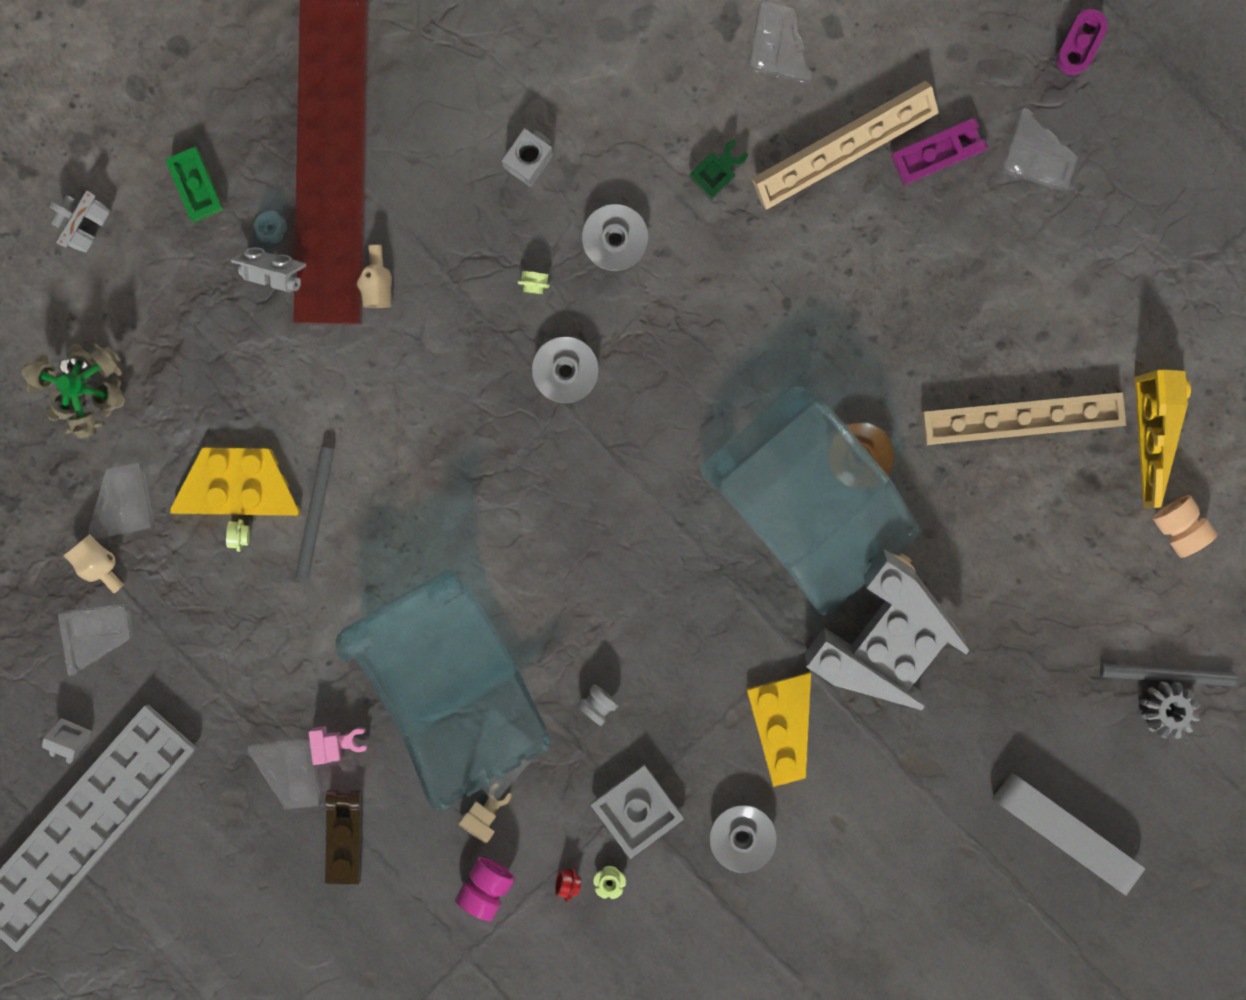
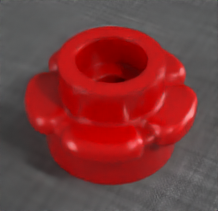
(567, 884)

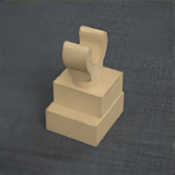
(480, 817)

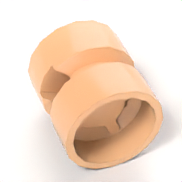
(1186, 529)

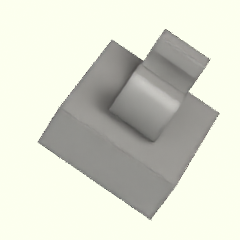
(66, 739)

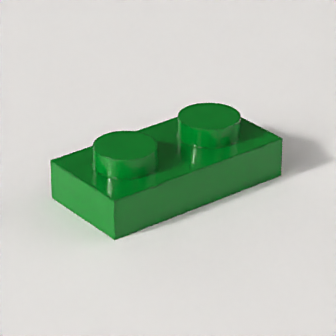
(194, 184)

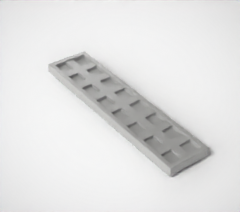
(88, 822)

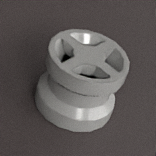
(597, 705)

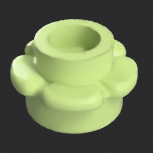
(534, 282)
(237, 535)
(613, 874)

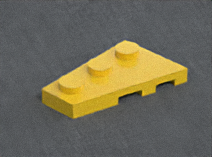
(782, 725)

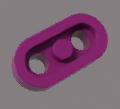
(1080, 44)

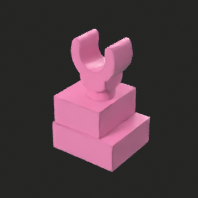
(329, 746)

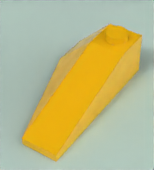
(1160, 415)

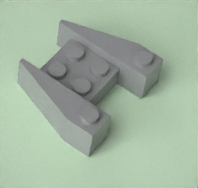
(895, 642)

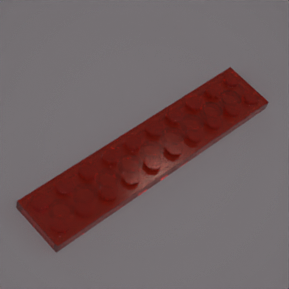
(330, 160)

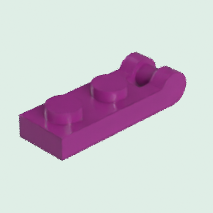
(938, 152)

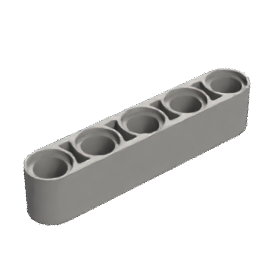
(1068, 833)

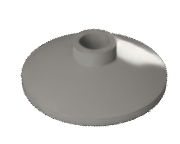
(620, 221)
(559, 353)
(745, 855)

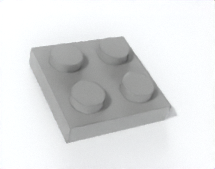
(637, 811)

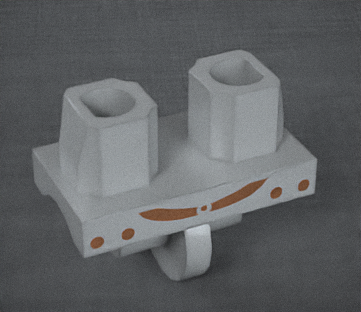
(72, 235)

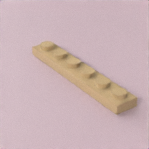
(845, 145)
(1023, 418)

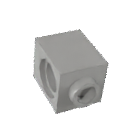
(528, 171)

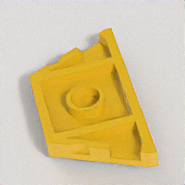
(235, 484)

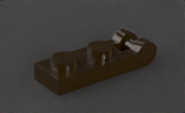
(343, 838)

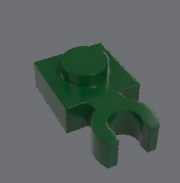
(715, 173)

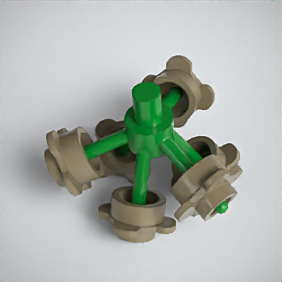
(71, 386)

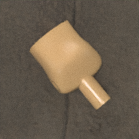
(375, 281)
(94, 563)

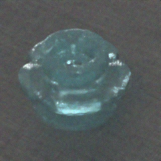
(261, 226)

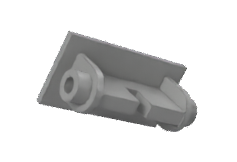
(258, 265)

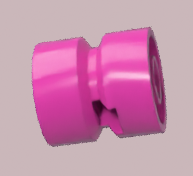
(482, 894)

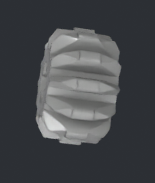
(1160, 702)

